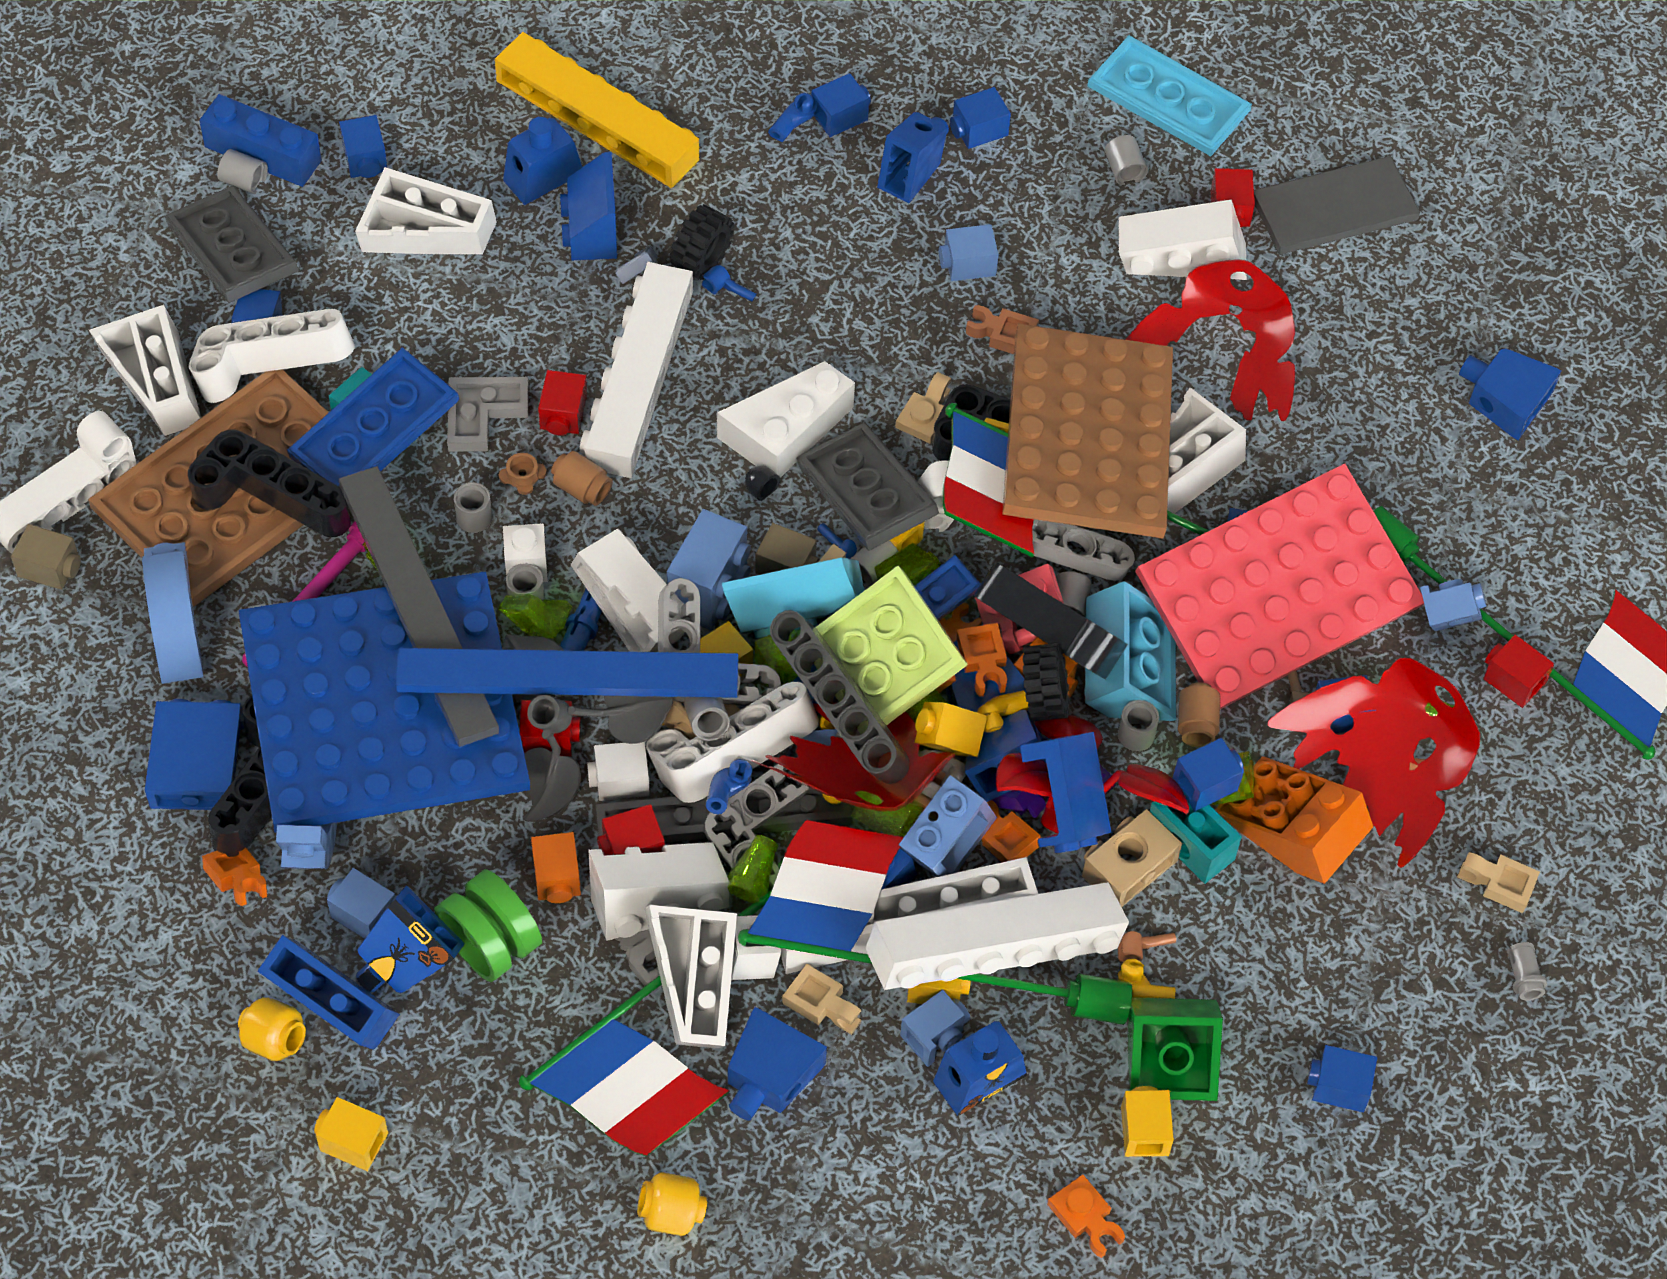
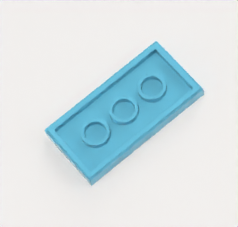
(1169, 95)

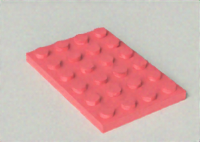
(1280, 586)

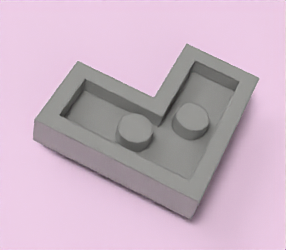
(479, 401)

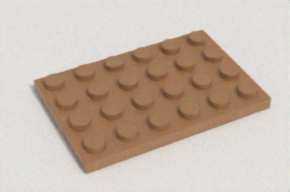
(1089, 431)
(156, 502)

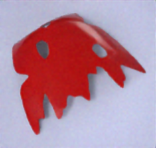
(1264, 311)
(1385, 743)
(839, 773)

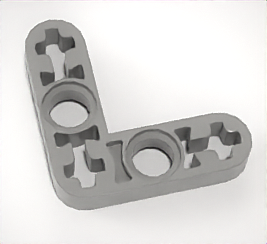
(1100, 565)
(691, 609)
(746, 821)

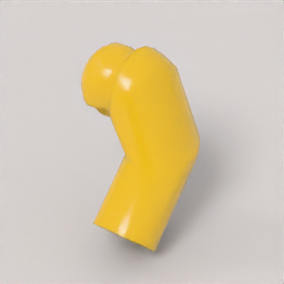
(1002, 706)
(1133, 971)

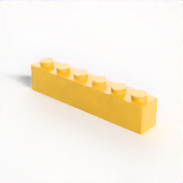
(597, 109)

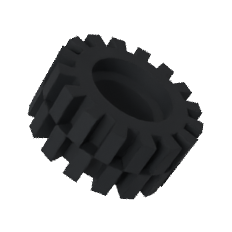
(702, 241)
(1046, 682)

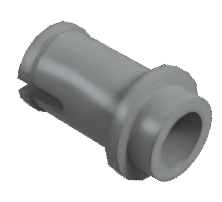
(1527, 976)

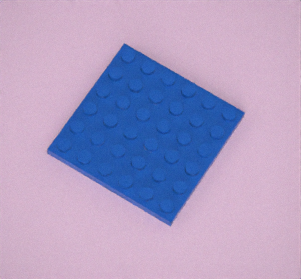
(341, 734)

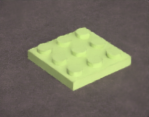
(891, 646)

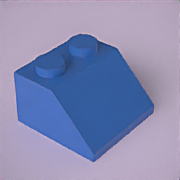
(590, 211)

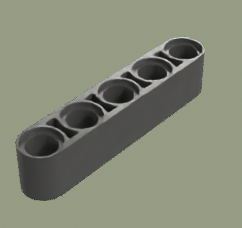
(853, 707)

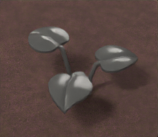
(556, 777)

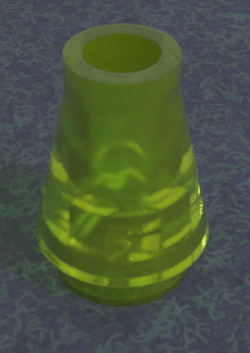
(753, 871)

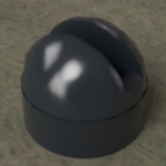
(761, 482)

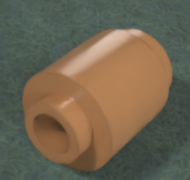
(581, 478)
(1199, 714)

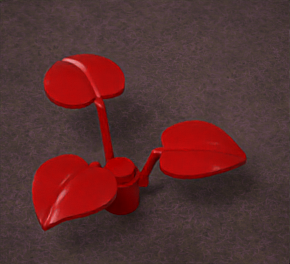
(1034, 775)

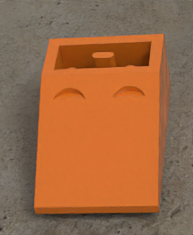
(1300, 818)

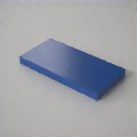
(375, 420)

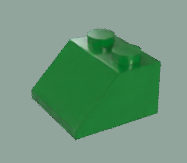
(1175, 1046)

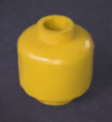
(271, 1029)
(671, 1204)

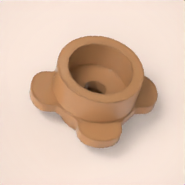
(522, 463)

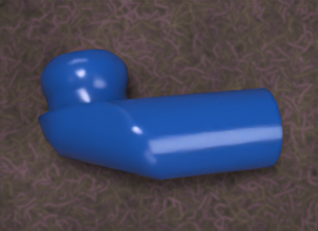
(795, 114)
(727, 784)

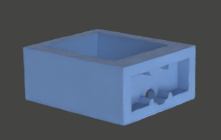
(948, 841)

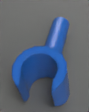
(718, 277)
(847, 545)

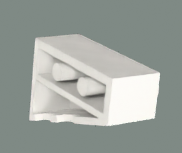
(424, 218)
(1181, 239)
(153, 366)
(787, 417)
(1202, 449)
(625, 590)
(677, 877)
(695, 970)

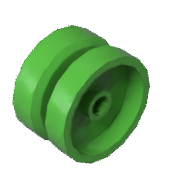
(490, 924)

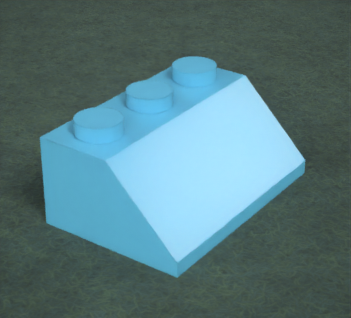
(810, 590)
(1148, 662)

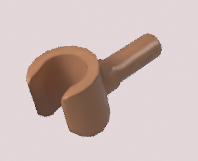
(1133, 944)

